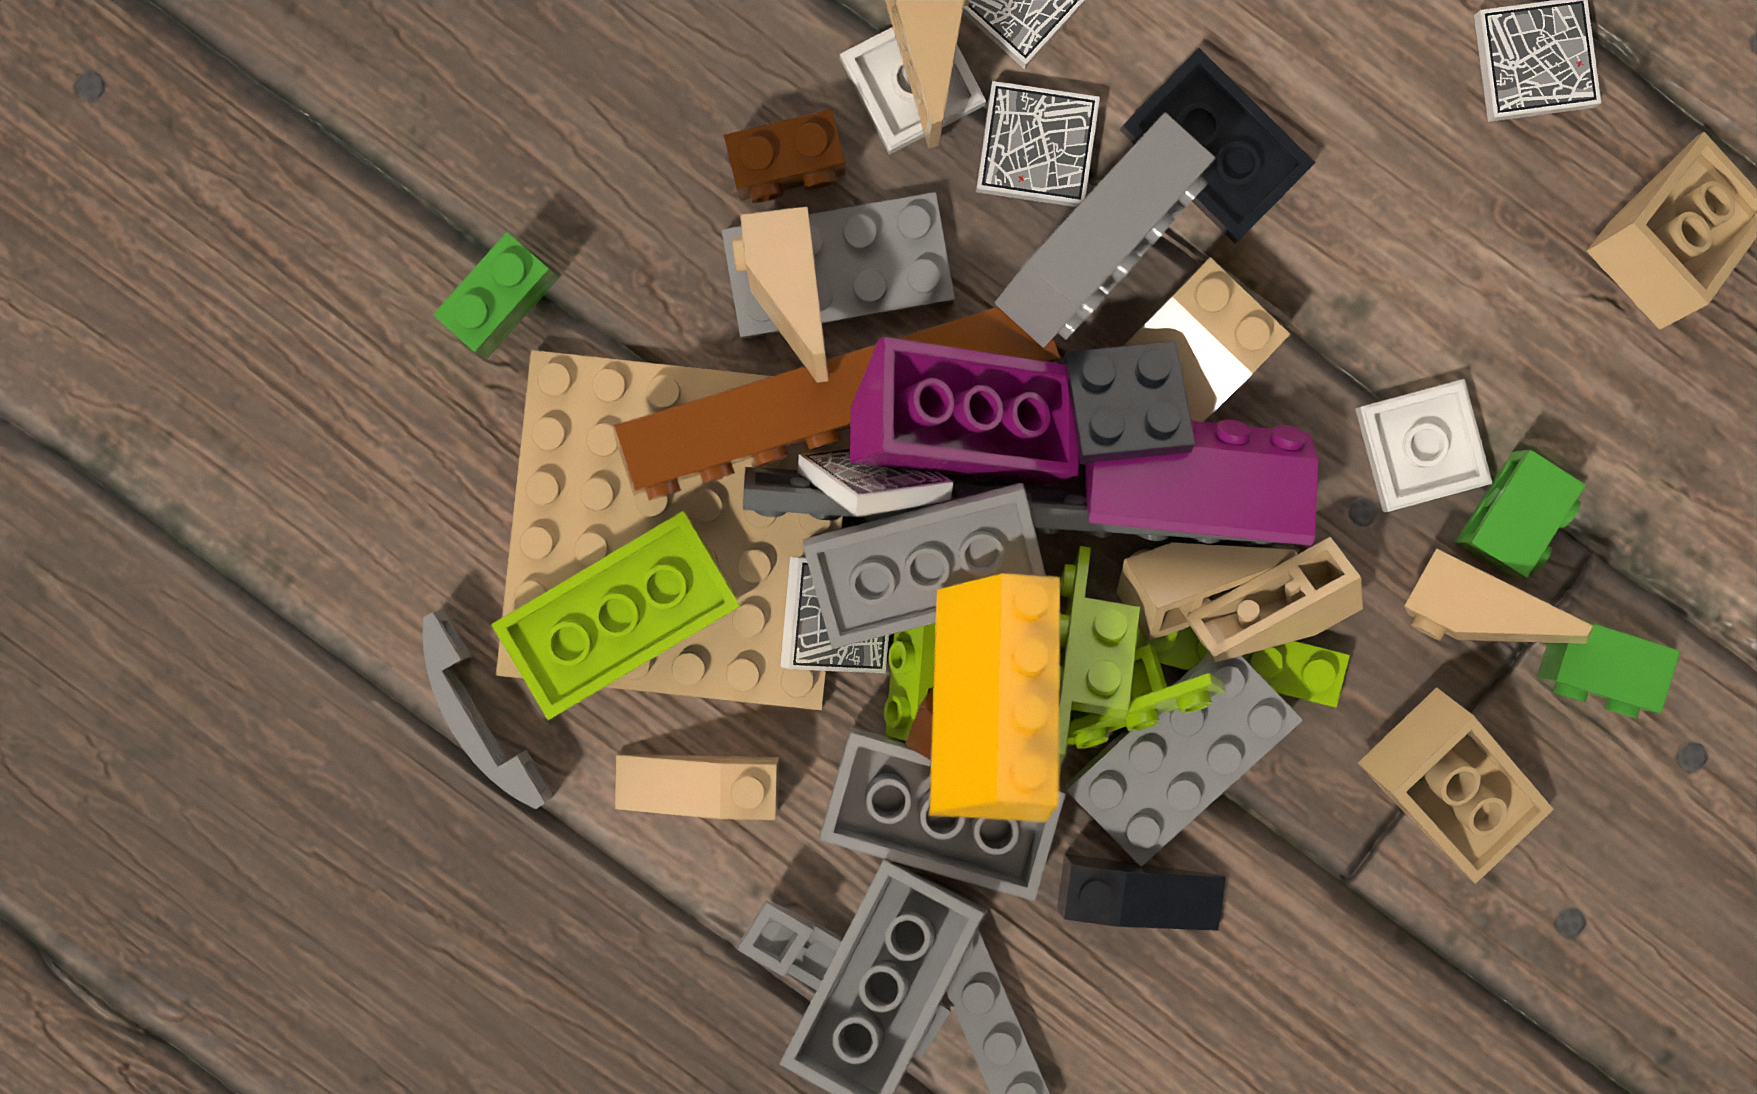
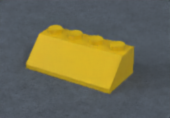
(996, 699)

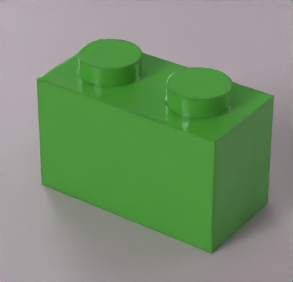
(496, 296)
(1521, 514)
(1612, 666)

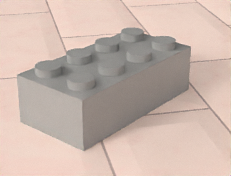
(1107, 233)
(884, 811)
(883, 984)

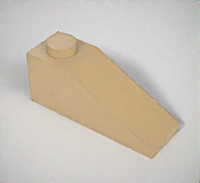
(783, 279)
(1185, 577)
(1281, 604)
(1477, 606)
(698, 785)

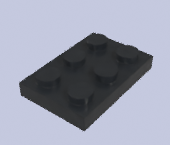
(1251, 152)

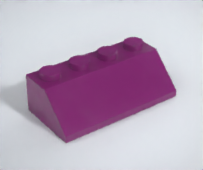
(963, 414)
(1230, 485)

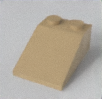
(927, 44)
(1681, 233)
(1217, 333)
(1456, 784)

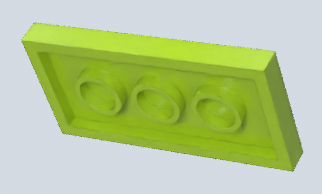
(616, 615)

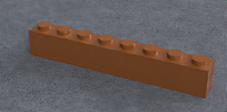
(783, 410)

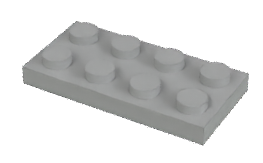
(865, 262)
(888, 570)
(1165, 775)

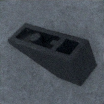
(1139, 895)

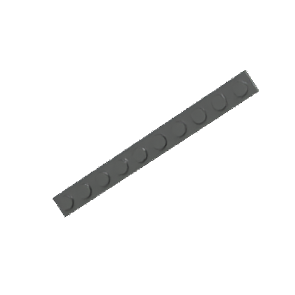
(1051, 508)

